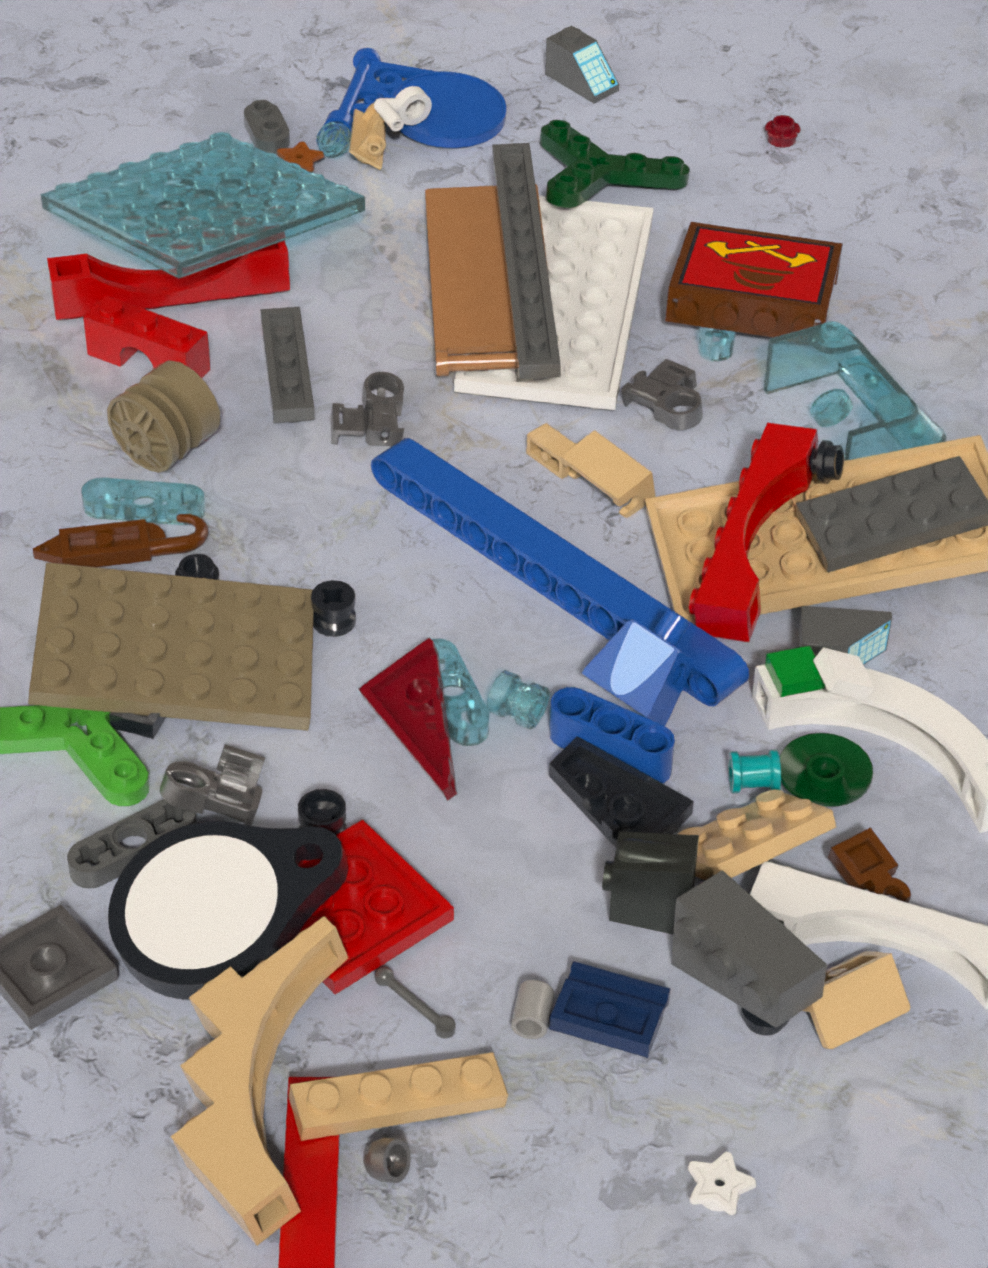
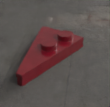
(413, 708)

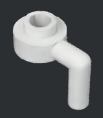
(407, 108)

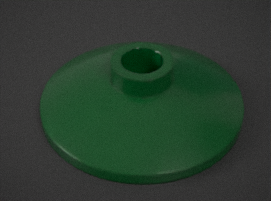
(826, 769)

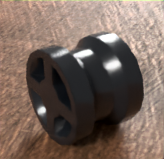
(333, 608)

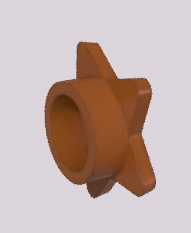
(301, 155)

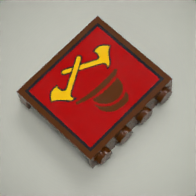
(752, 280)

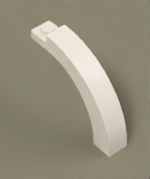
(901, 715)

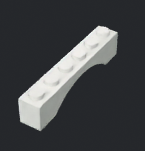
(832, 912)

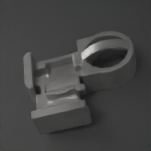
(664, 391)
(377, 414)
(224, 793)

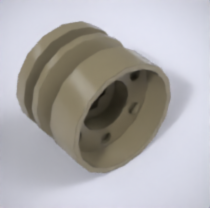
(163, 416)

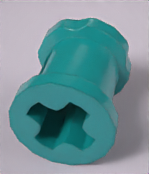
(754, 771)

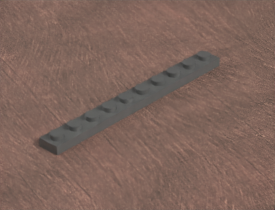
(525, 263)

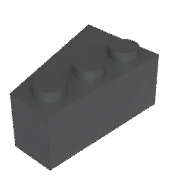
(744, 951)

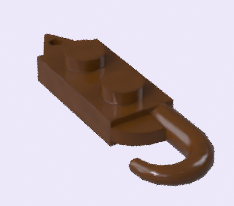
(119, 543)

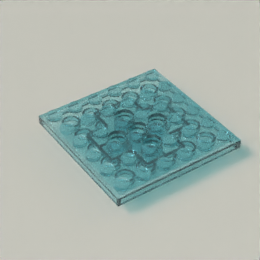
(202, 204)

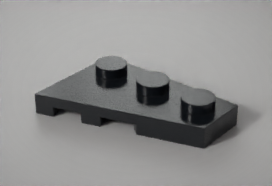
(617, 794)

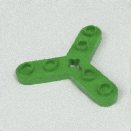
(99, 754)

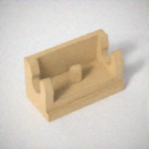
(611, 472)

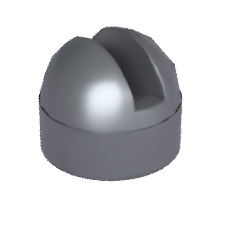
(391, 1152)

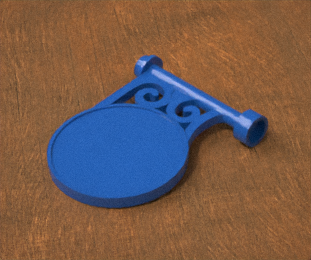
(462, 109)

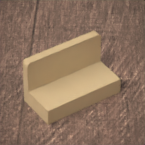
(858, 998)

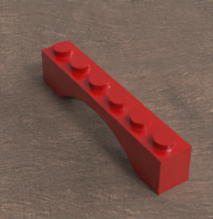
(83, 281)
(730, 592)

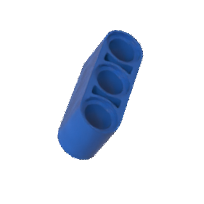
(613, 729)

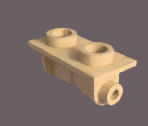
(368, 137)

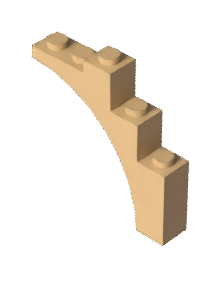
(230, 1075)

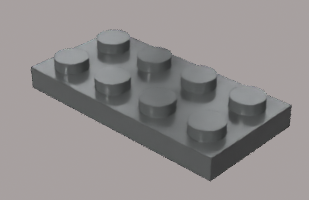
(893, 513)

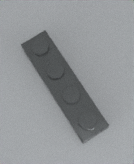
(287, 365)

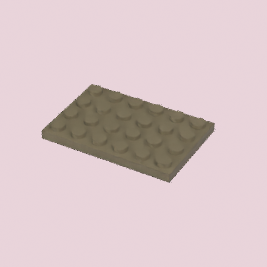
(173, 647)

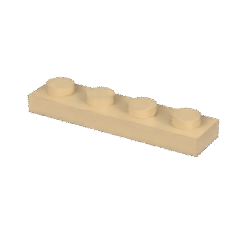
(397, 1096)

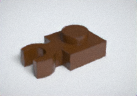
(868, 865)

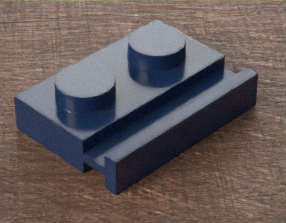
(610, 1009)

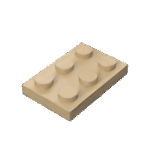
(757, 833)

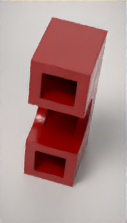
(120, 329)

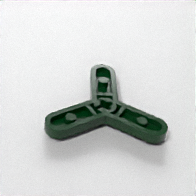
(593, 168)

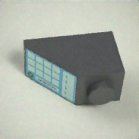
(579, 64)
(845, 630)

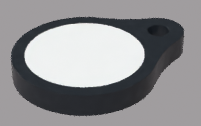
(218, 900)

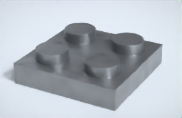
(51, 967)

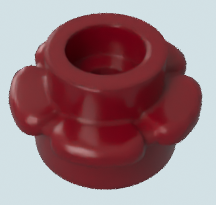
(782, 131)

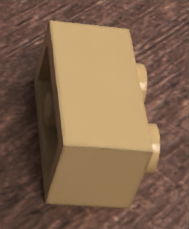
(546, 448)

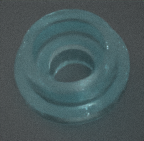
(333, 139)

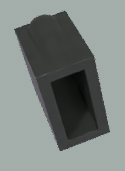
(648, 878)

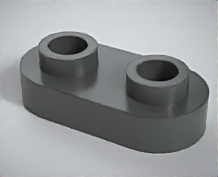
(266, 126)

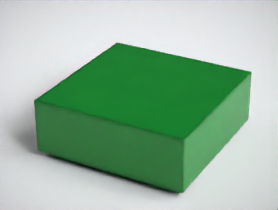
(794, 671)

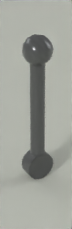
(444, 1025)

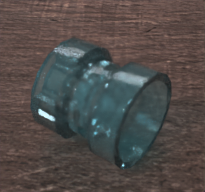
(518, 699)

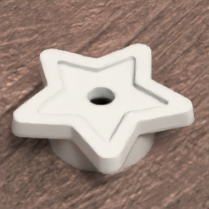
(719, 1197)

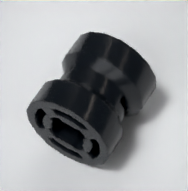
(323, 809)

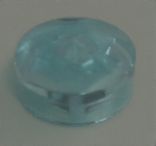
(831, 407)

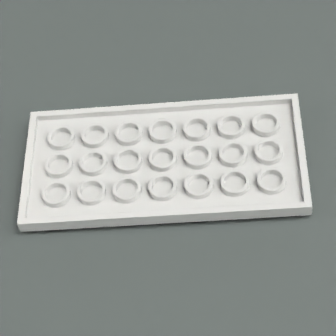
(594, 286)

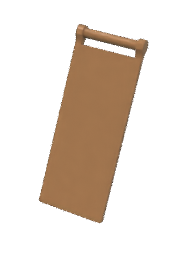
(469, 280)

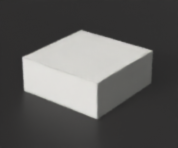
(844, 674)

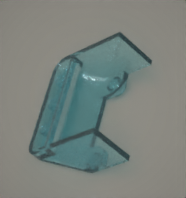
(837, 350)

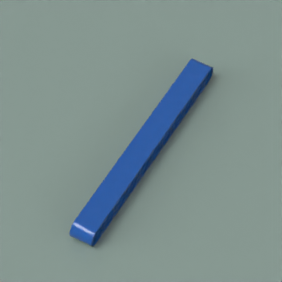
(547, 561)

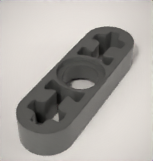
(144, 824)

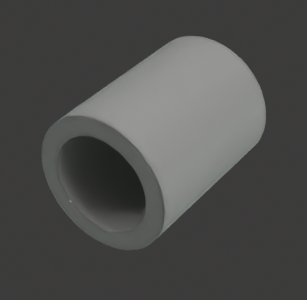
(532, 1009)

